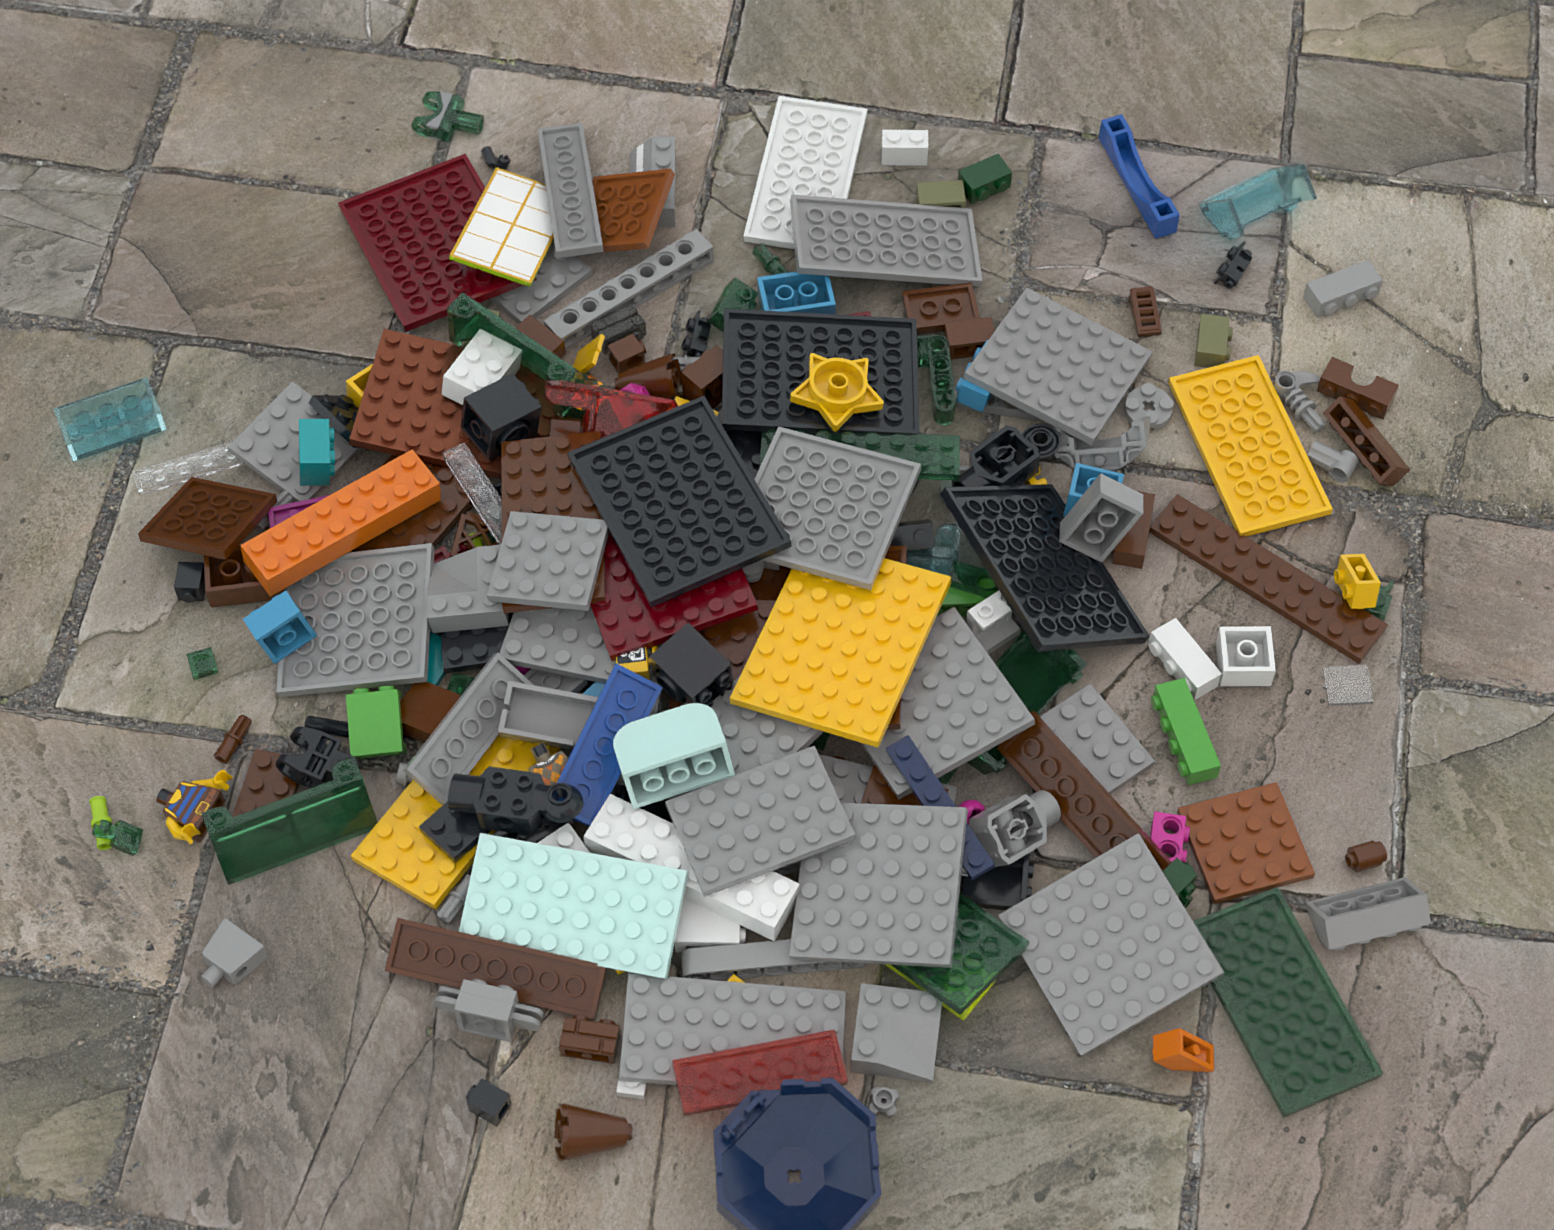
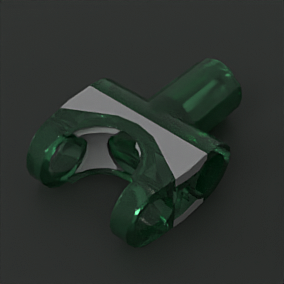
(447, 117)

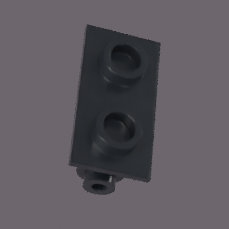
(1228, 270)
(696, 329)

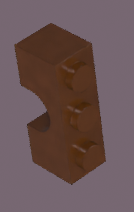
(1372, 398)

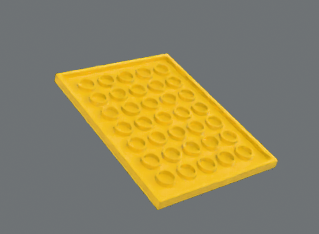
(841, 651)

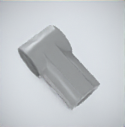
(1339, 464)

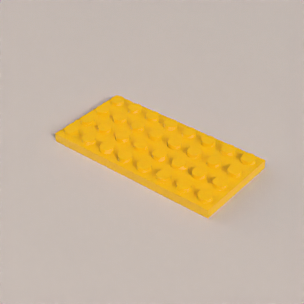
(1249, 446)
(406, 856)

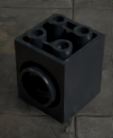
(499, 415)
(691, 668)

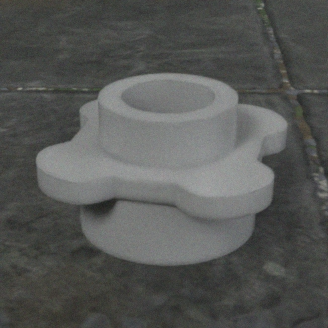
(889, 1095)

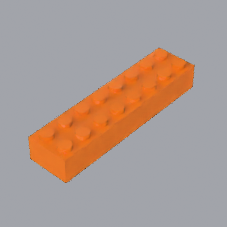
(341, 522)

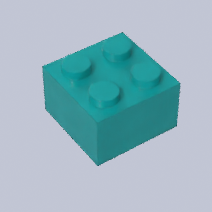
(316, 452)

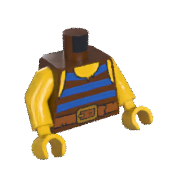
(187, 803)

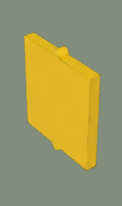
(588, 355)

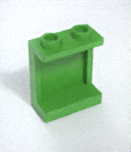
(375, 722)

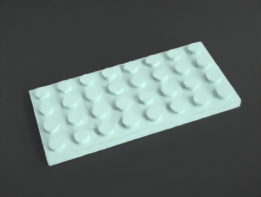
(575, 904)

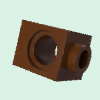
(626, 353)

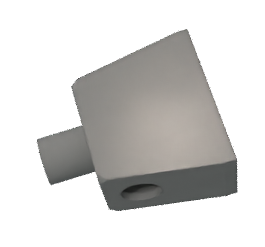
(231, 954)

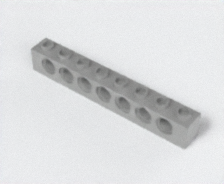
(633, 287)

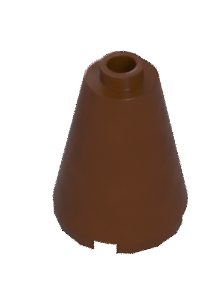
(658, 376)
(588, 1131)

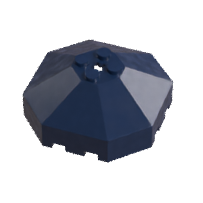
(804, 1129)

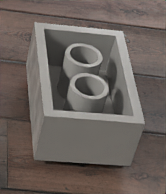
(1101, 518)

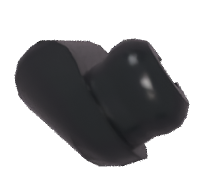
(492, 161)

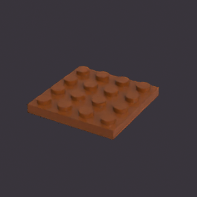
(630, 207)
(1246, 843)

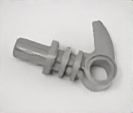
(1288, 389)

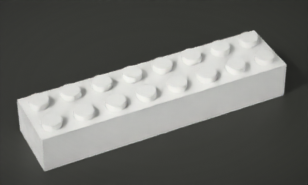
(643, 837)

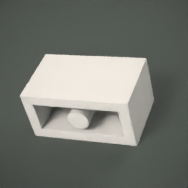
(905, 147)

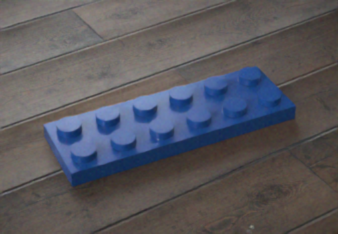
(593, 760)

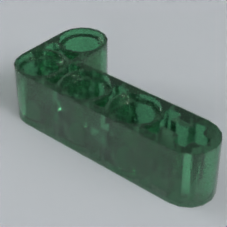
(939, 375)

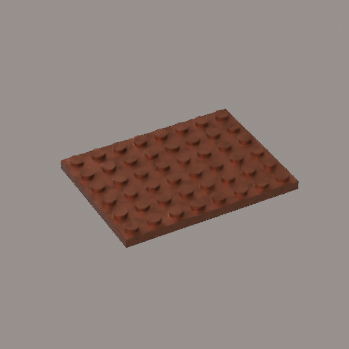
(406, 408)

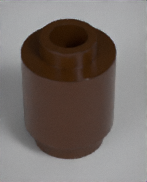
(1365, 856)

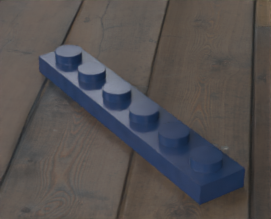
(932, 793)

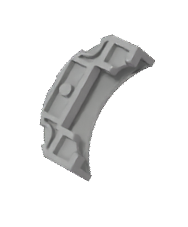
(1105, 453)

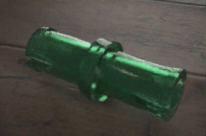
(770, 262)

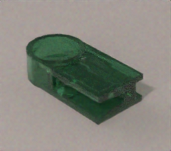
(966, 578)

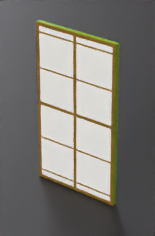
(507, 229)

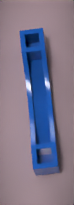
(1153, 205)

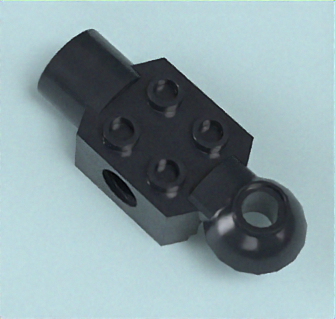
(1009, 456)
(513, 799)

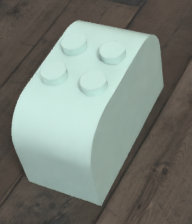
(672, 753)

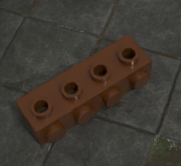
(1366, 441)

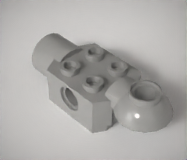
(1015, 826)

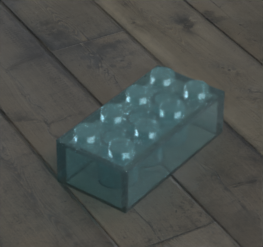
(110, 419)

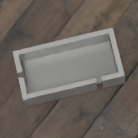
(544, 715)

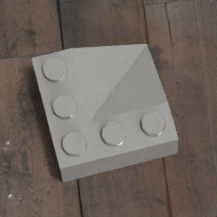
(459, 592)
(896, 1033)

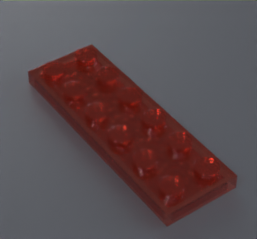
(729, 1075)

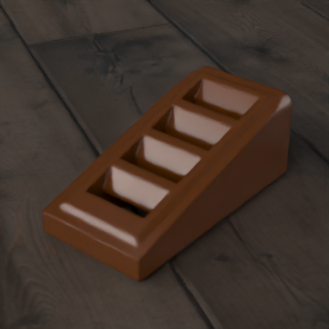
(1145, 297)

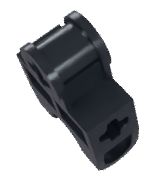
(316, 760)

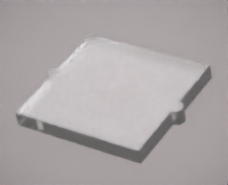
(1347, 685)

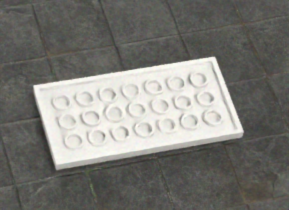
(808, 154)

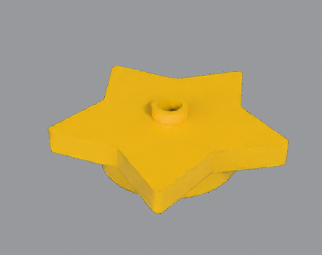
(837, 389)

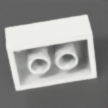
(479, 365)

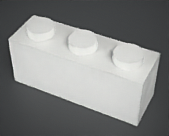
(1184, 658)

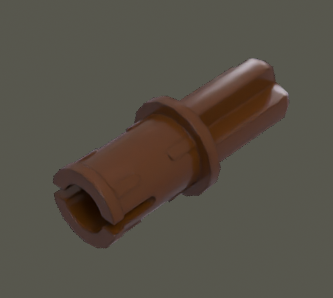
(232, 739)

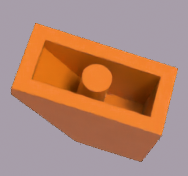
(1182, 1051)

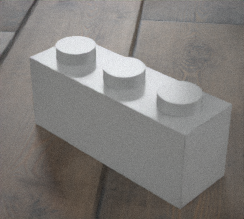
(1342, 289)

